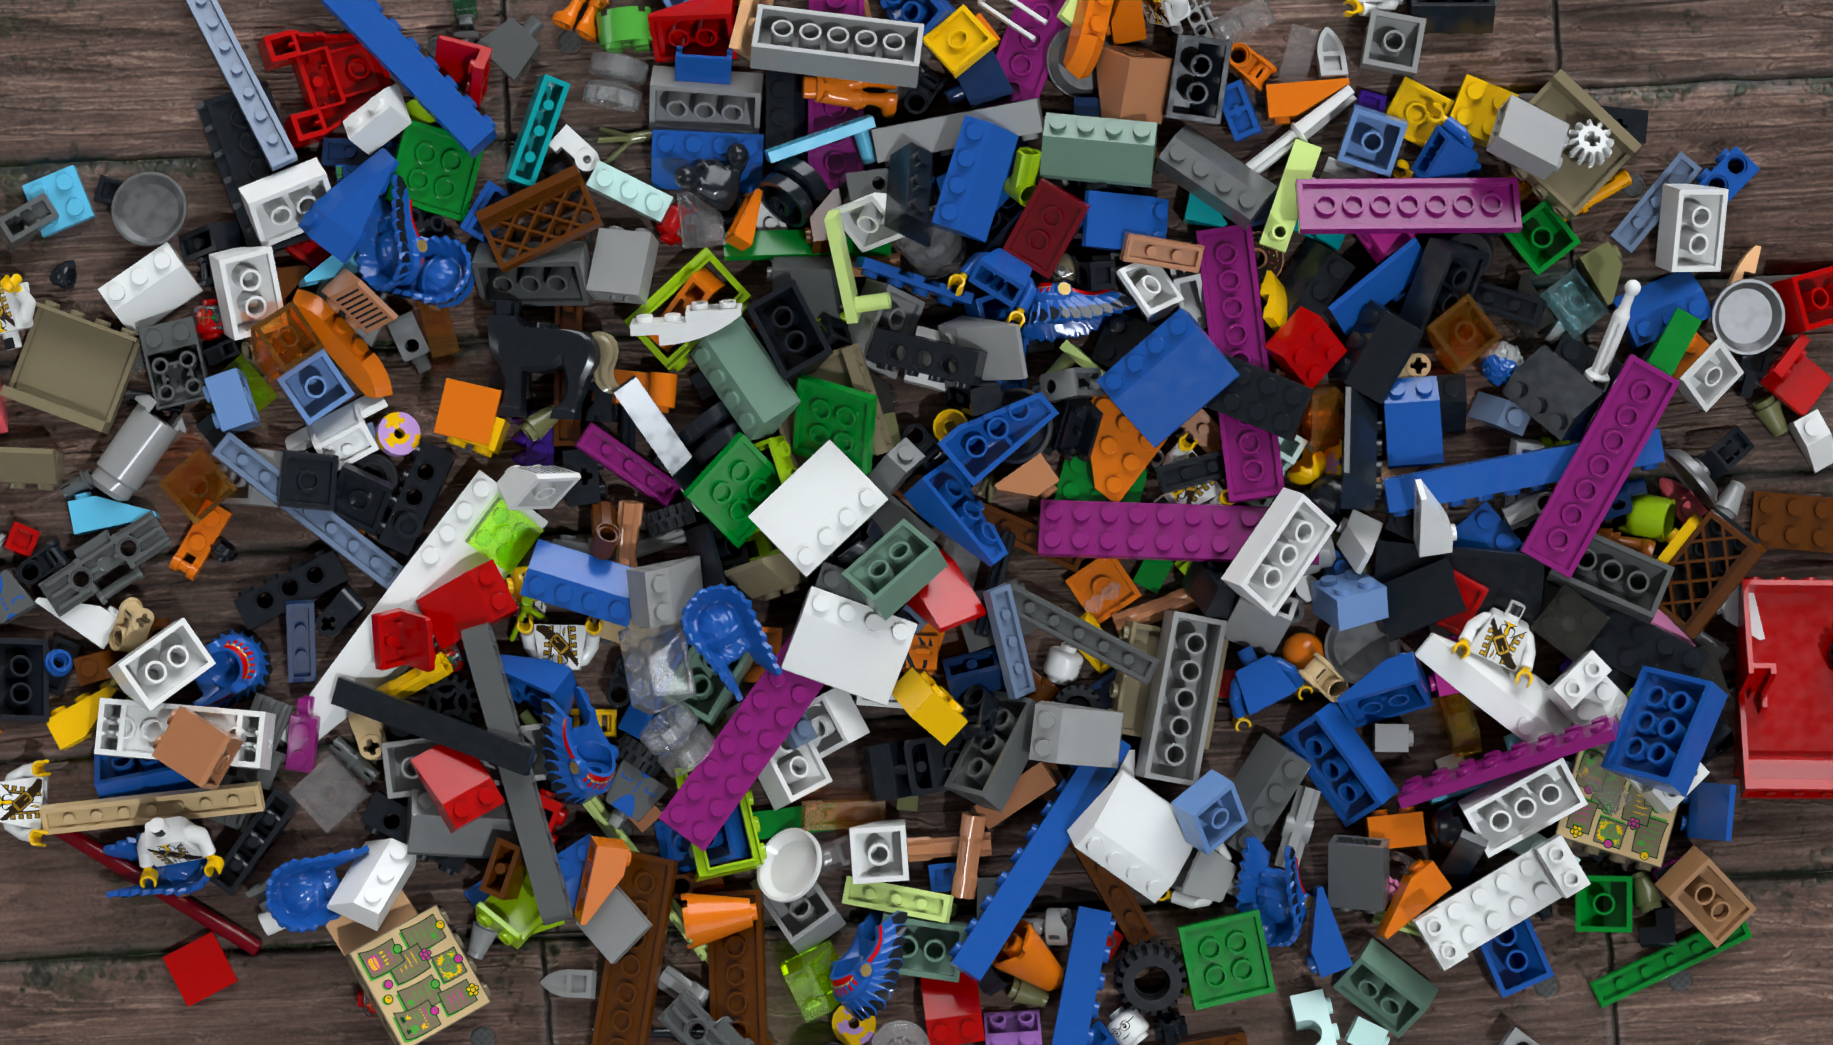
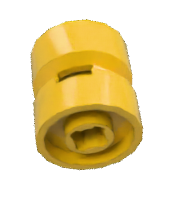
(946, 422)

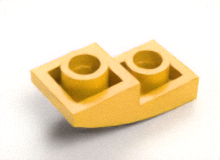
(1274, 294)

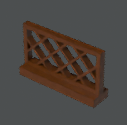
(536, 198)
(1727, 583)

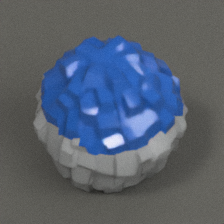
(1500, 362)

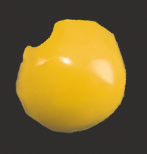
(1308, 468)

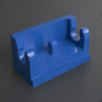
(703, 68)
(1240, 112)
(489, 195)

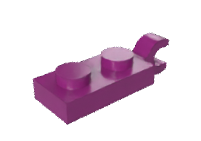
(303, 737)

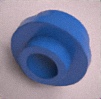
(65, 659)

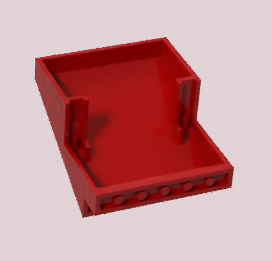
(1785, 690)

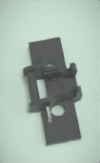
(102, 556)
(266, 777)
(686, 1012)

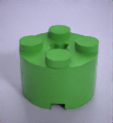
(624, 29)

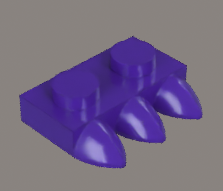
(536, 452)

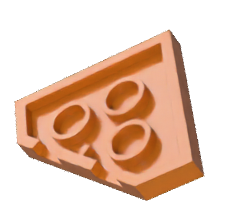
(1118, 451)

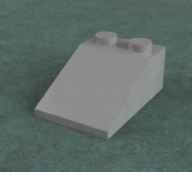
(1000, 339)
(662, 590)
(1076, 735)
(805, 920)

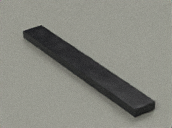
(434, 726)

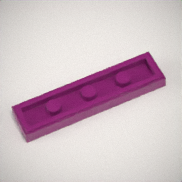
(627, 465)

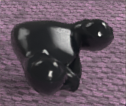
(714, 181)

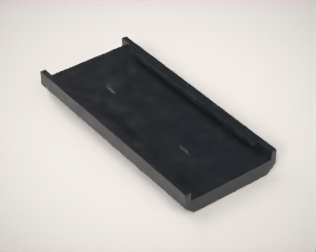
(239, 157)
(1505, 573)

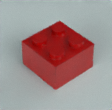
(1305, 348)

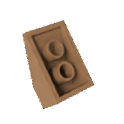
(1705, 896)

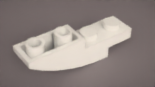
(698, 322)

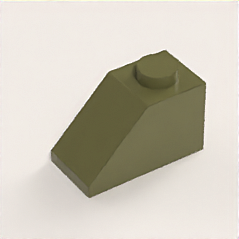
(1602, 271)

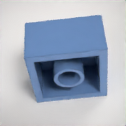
(1372, 140)
(315, 387)
(232, 401)
(1349, 599)
(1209, 812)

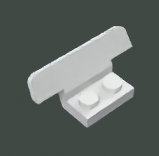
(341, 432)

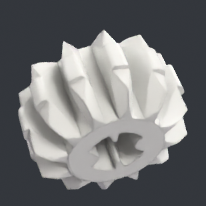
(1598, 139)

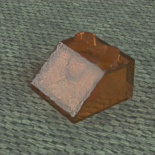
(1462, 334)
(283, 341)
(1322, 419)
(198, 484)

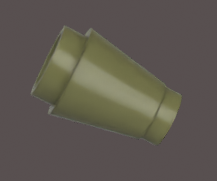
(1771, 414)
(538, 423)
(1645, 893)
(1026, 993)

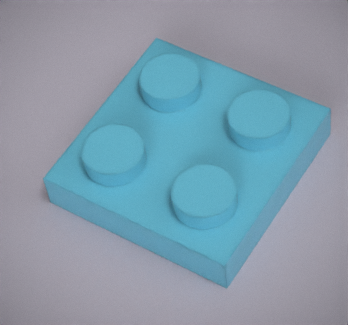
(66, 195)

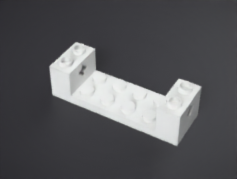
(1587, 693)
(130, 730)
(1500, 901)

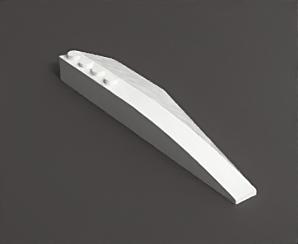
(434, 564)

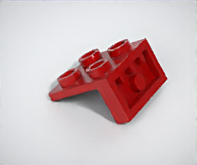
(466, 64)
(1796, 378)

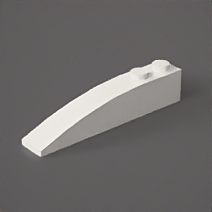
(1492, 688)

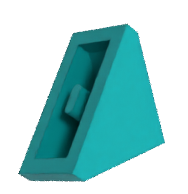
(1201, 214)

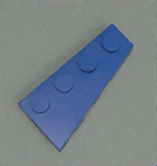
(919, 285)

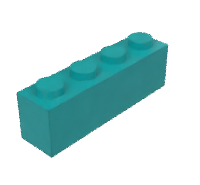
(536, 131)

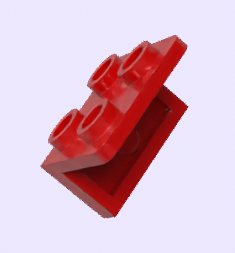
(403, 639)
(558, 808)

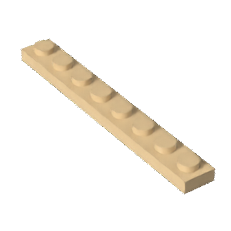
(142, 808)

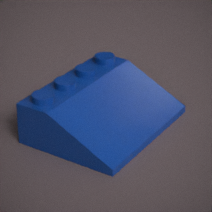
(1168, 377)
(1665, 730)

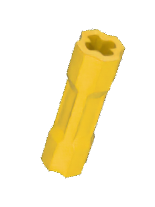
(417, 679)

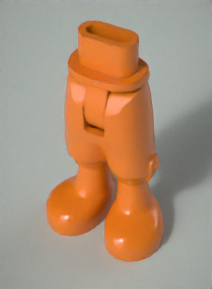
(587, 25)
(849, 94)

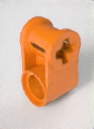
(1251, 66)

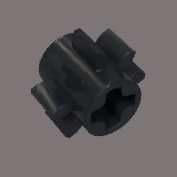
(1170, 1028)

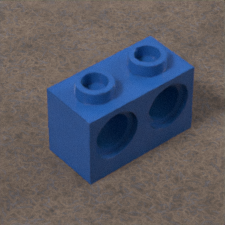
(1726, 179)

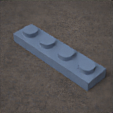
(1647, 210)
(1009, 641)

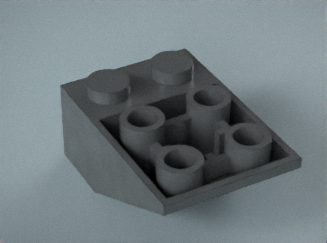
(174, 362)

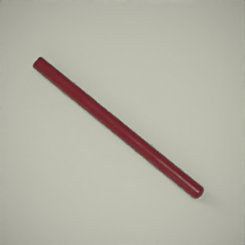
(183, 904)

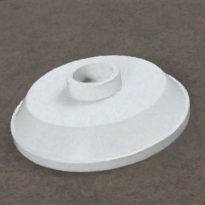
(790, 865)

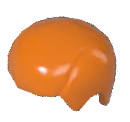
(1300, 649)

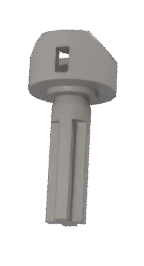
(1053, 926)

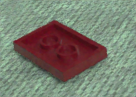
(1046, 228)

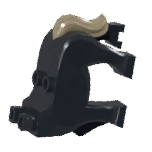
(547, 349)

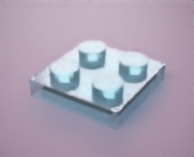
(1574, 303)

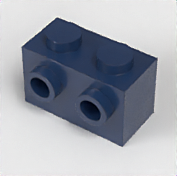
(971, 669)

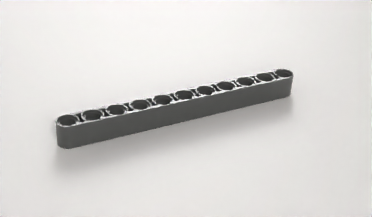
(520, 790)

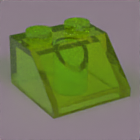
(810, 980)

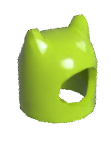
(1649, 517)

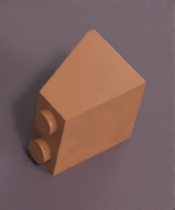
(1132, 83)
(196, 748)

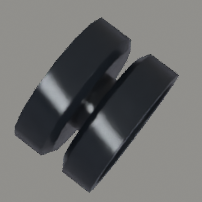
(793, 191)
(712, 431)

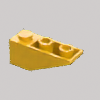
(80, 720)

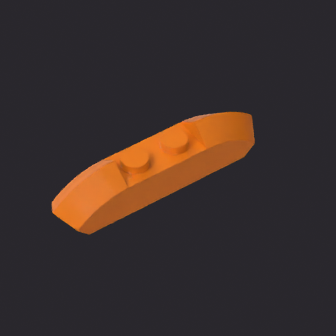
(1087, 36)
(344, 345)

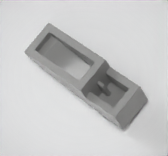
(1191, 289)

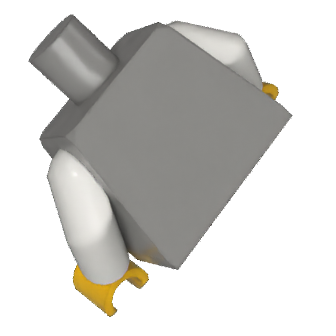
(1204, 879)

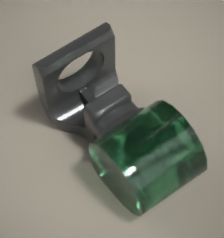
(465, 12)

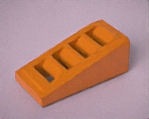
(744, 225)

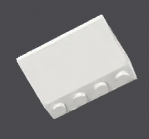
(818, 508)
(848, 646)
(1133, 836)

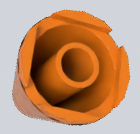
(715, 917)
(1029, 958)

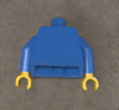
(1445, 154)
(1001, 277)
(1262, 684)

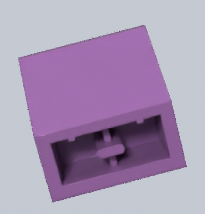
(1013, 1028)

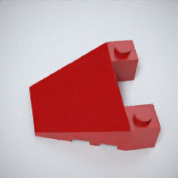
(333, 77)

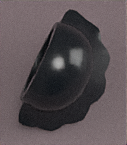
(63, 273)

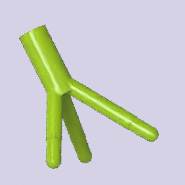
(526, 609)

